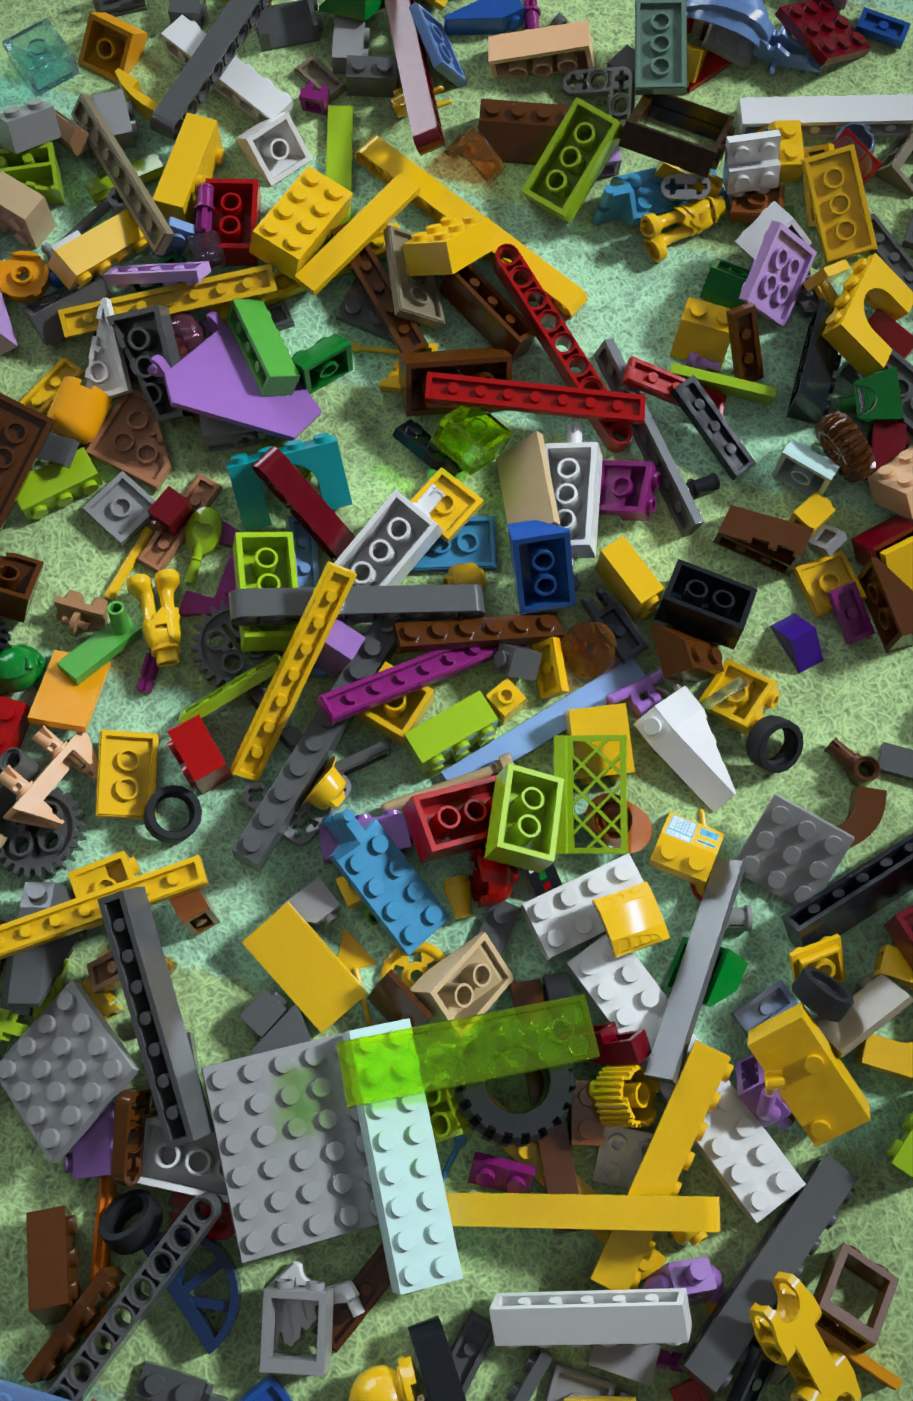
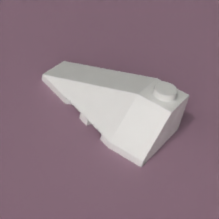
(684, 741)

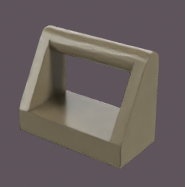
(893, 161)

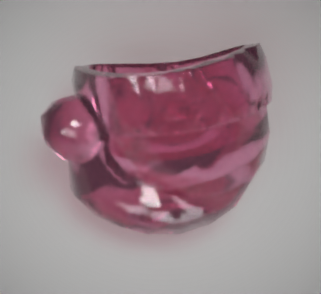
(188, 333)

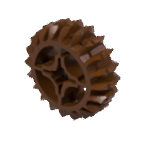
(845, 446)

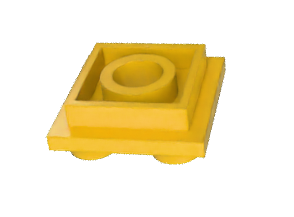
(824, 954)

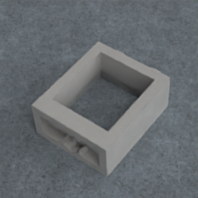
(289, 1362)

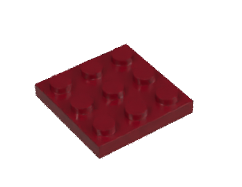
(823, 31)

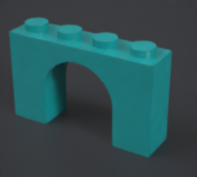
(317, 455)

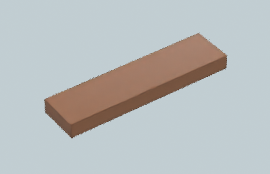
(164, 547)

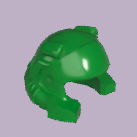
(20, 668)

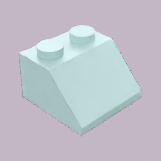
(804, 469)

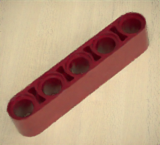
(303, 502)

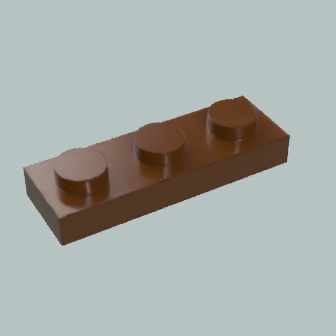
(745, 342)

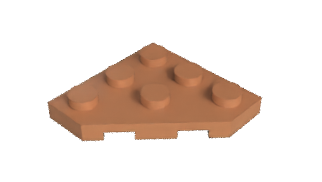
(133, 442)

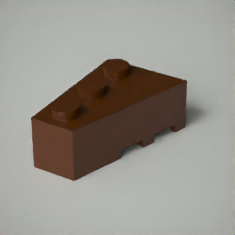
(764, 538)

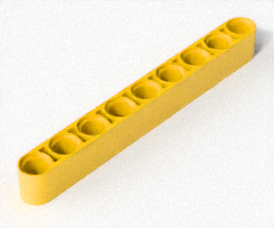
(585, 1211)

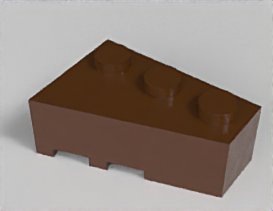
(52, 1263)

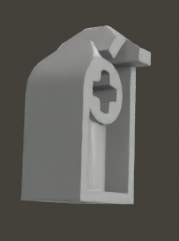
(223, 436)

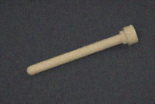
(485, 772)

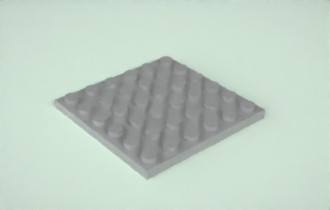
(289, 1148)

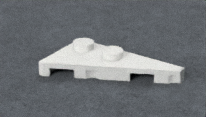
(106, 358)

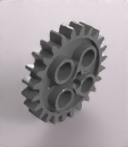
(215, 659)
(68, 835)

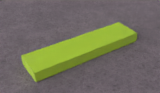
(728, 385)
(231, 689)

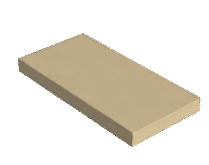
(527, 482)

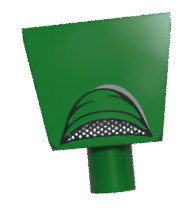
(875, 398)

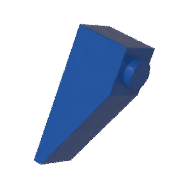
(485, 18)

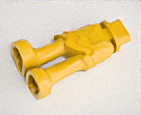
(693, 219)
(159, 628)

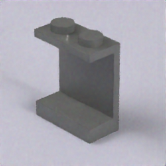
(289, 25)

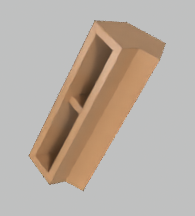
(72, 136)

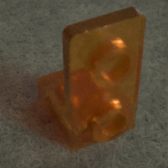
(477, 153)

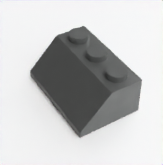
(44, 311)

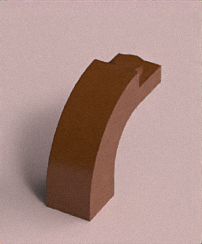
(864, 813)

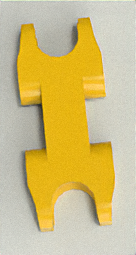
(792, 1340)

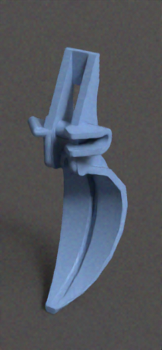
(751, 21)

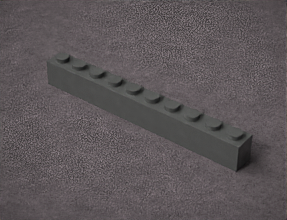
(309, 757)

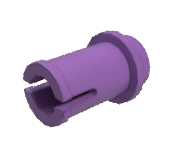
(698, 362)

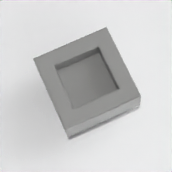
(827, 540)

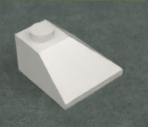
(274, 148)

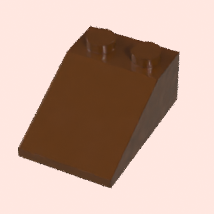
(889, 605)

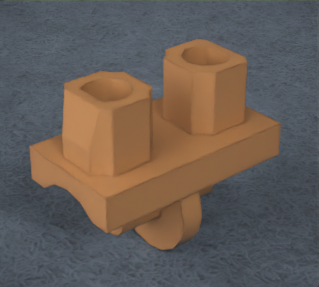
(79, 615)

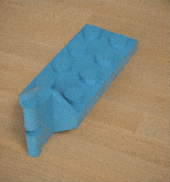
(636, 195)
(384, 881)

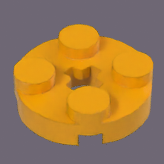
(29, 289)

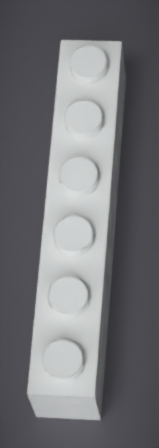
(239, 81)
(591, 1318)

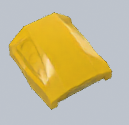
(631, 919)

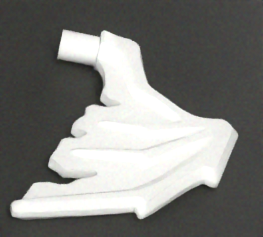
(295, 1314)

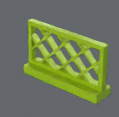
(564, 768)

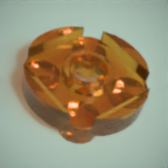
(575, 649)

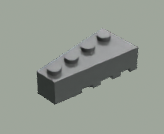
(142, 336)

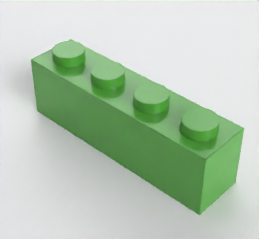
(262, 347)

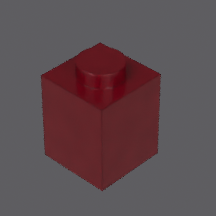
(170, 512)

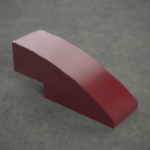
(620, 1048)

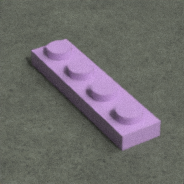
(164, 273)

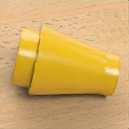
(459, 895)

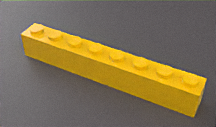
(665, 1159)

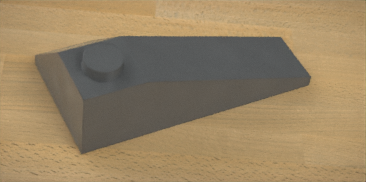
(37, 968)

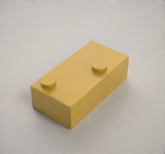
(191, 161)
(815, 1079)

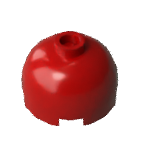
(490, 880)

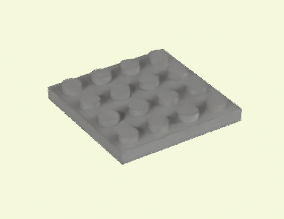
(66, 1071)

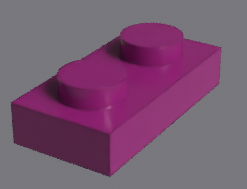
(850, 612)
(501, 1174)

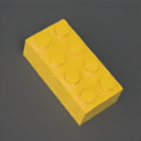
(300, 222)

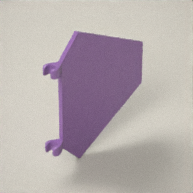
(221, 386)

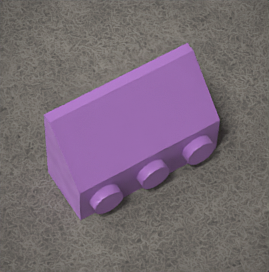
(93, 1151)

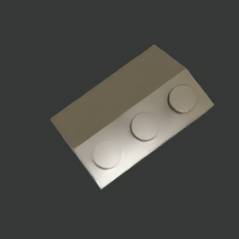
(873, 1006)

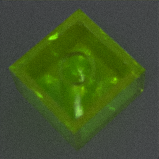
(471, 437)

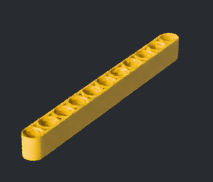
(441, 202)

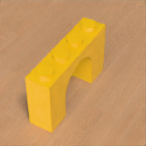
(847, 325)
(880, 1052)

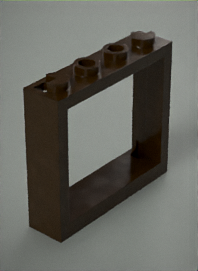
(669, 147)

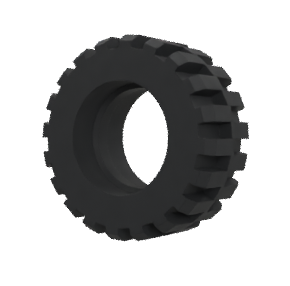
(523, 1127)

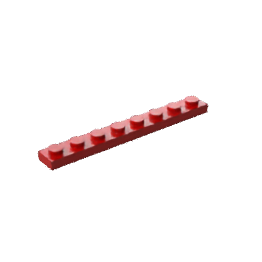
(535, 398)

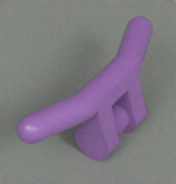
(631, 694)

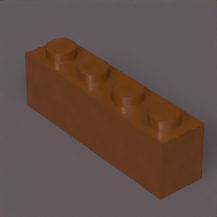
(488, 311)

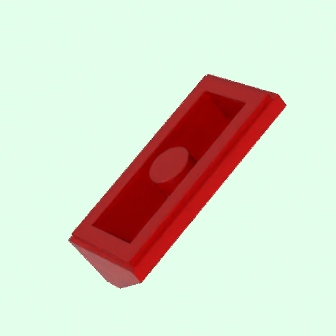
(892, 333)

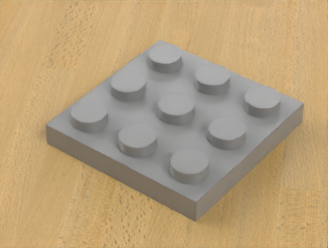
(793, 851)

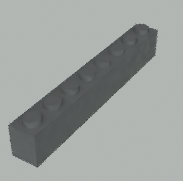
(156, 1017)
(783, 1248)

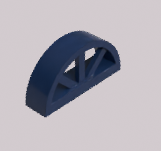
(192, 1305)

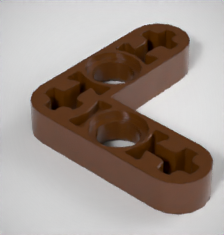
(128, 1159)

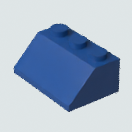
(541, 566)

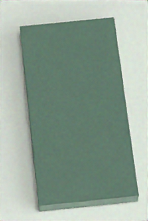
(660, 47)

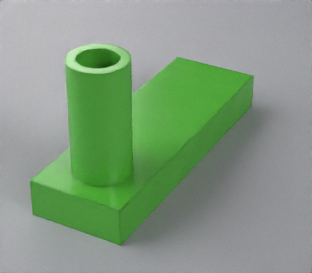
(102, 645)

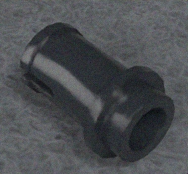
(703, 485)

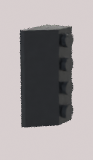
(815, 371)

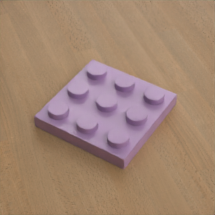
(778, 273)

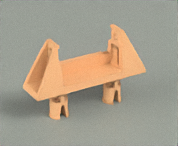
(30, 806)

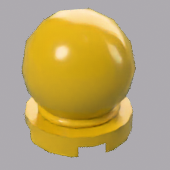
(387, 1383)

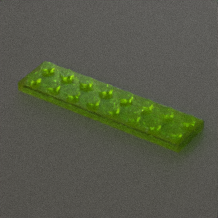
(466, 1050)

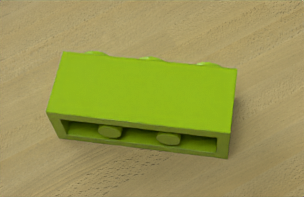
(58, 485)

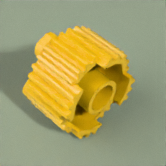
(624, 1096)

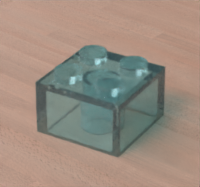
(46, 42)

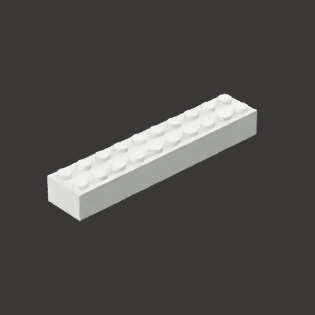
(734, 1140)

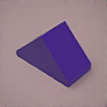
(799, 641)

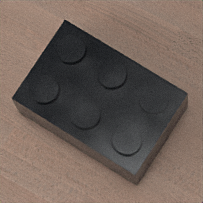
(706, 604)

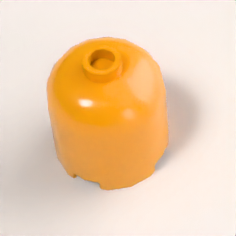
(79, 410)

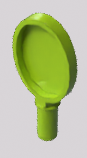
(202, 537)

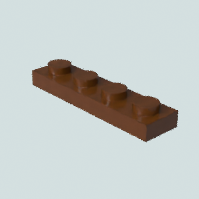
(68, 1333)

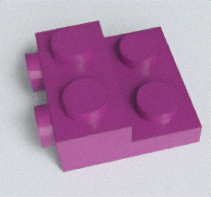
(628, 489)

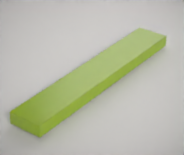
(340, 149)

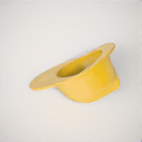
(328, 788)

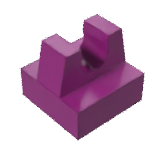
(314, 100)

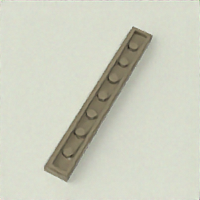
(123, 175)

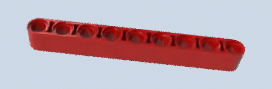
(559, 335)

